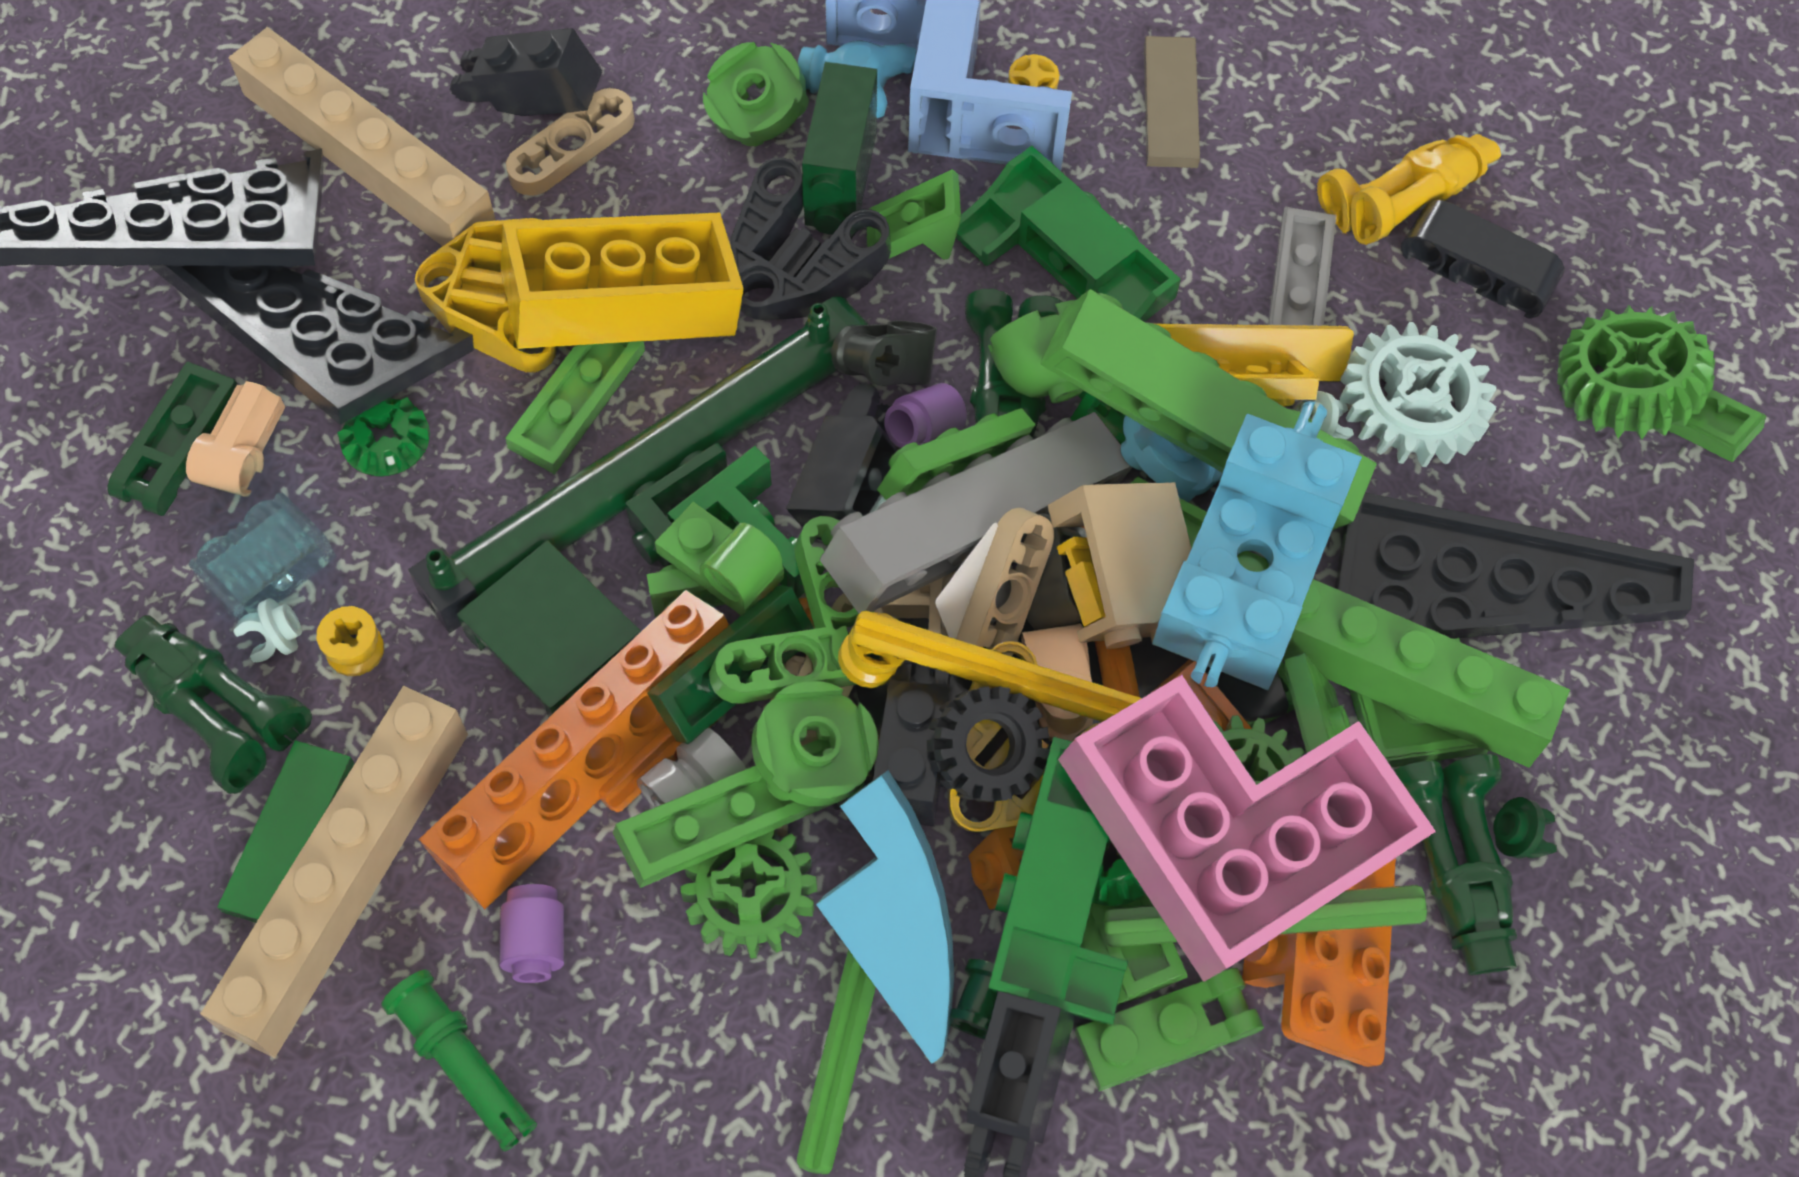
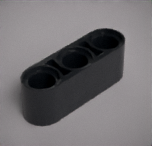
(1483, 256)

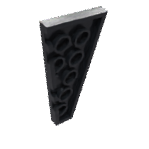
(178, 221)
(321, 332)
(1502, 576)

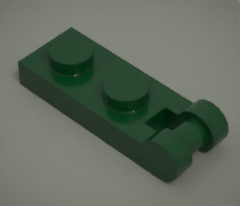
(183, 414)

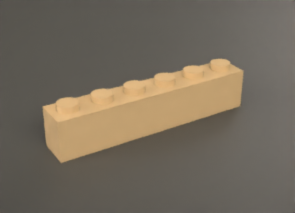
(359, 138)
(336, 873)

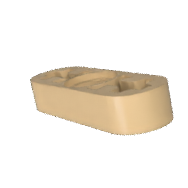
(570, 124)
(996, 570)

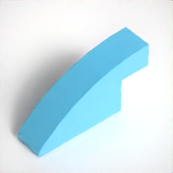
(898, 914)

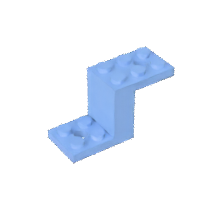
(947, 107)

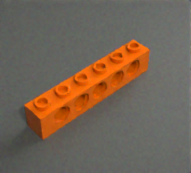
(567, 759)

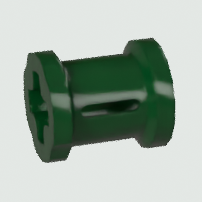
(976, 1001)

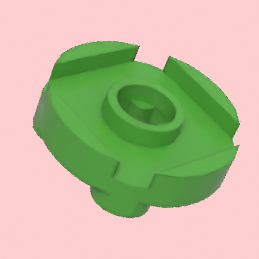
(770, 113)
(794, 772)

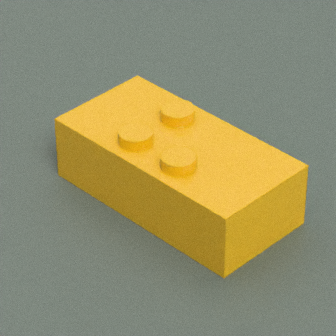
(619, 279)

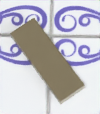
(1171, 102)

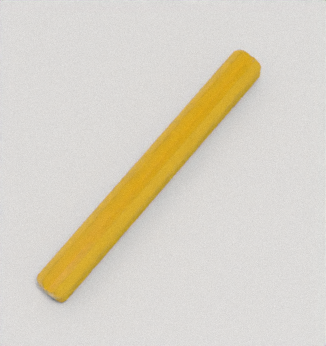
(988, 667)

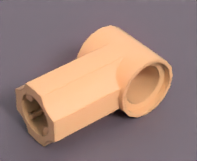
(235, 446)

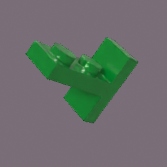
(732, 501)

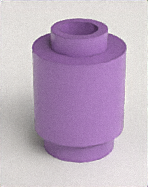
(925, 415)
(531, 933)

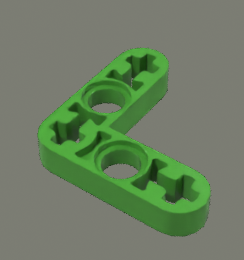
(818, 644)

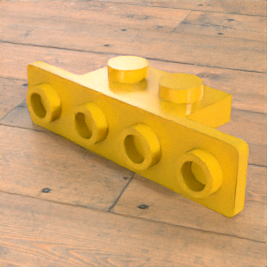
(1277, 358)

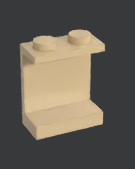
(1136, 552)

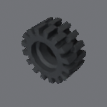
(1024, 744)

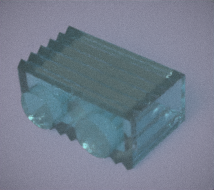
(262, 557)

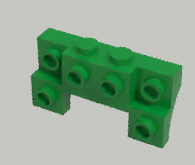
(1066, 235)
(1052, 903)

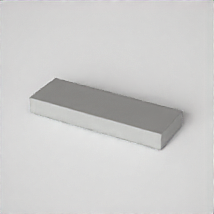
(1302, 268)

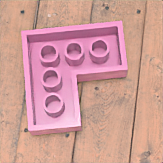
(1228, 855)

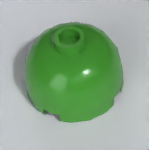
(1018, 355)

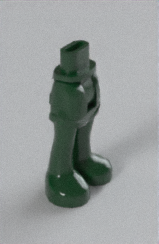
(986, 314)
(183, 672)
(1473, 895)

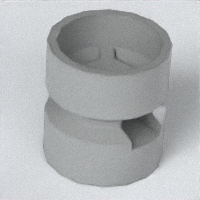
(698, 765)

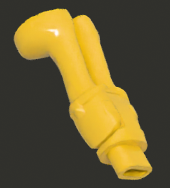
(1422, 176)

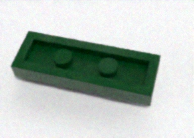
(686, 695)

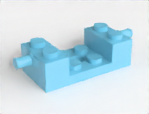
(1272, 499)

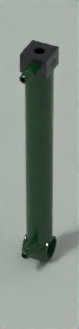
(604, 486)

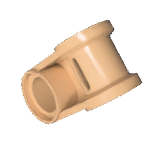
(1060, 651)

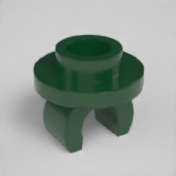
(1521, 828)

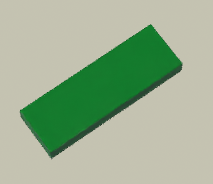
(285, 824)

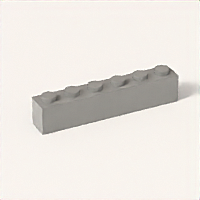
(937, 528)

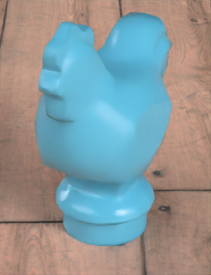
(887, 59)

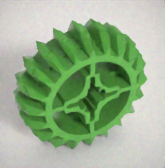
(1635, 384)

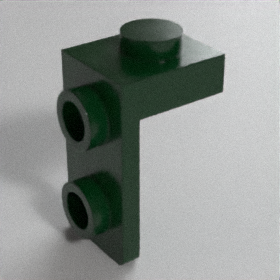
(656, 498)

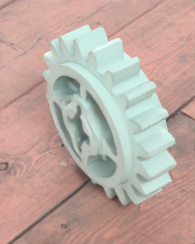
(1418, 401)

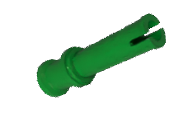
(442, 1036)

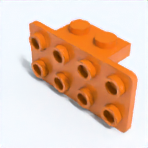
(1332, 984)

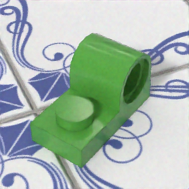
(729, 563)

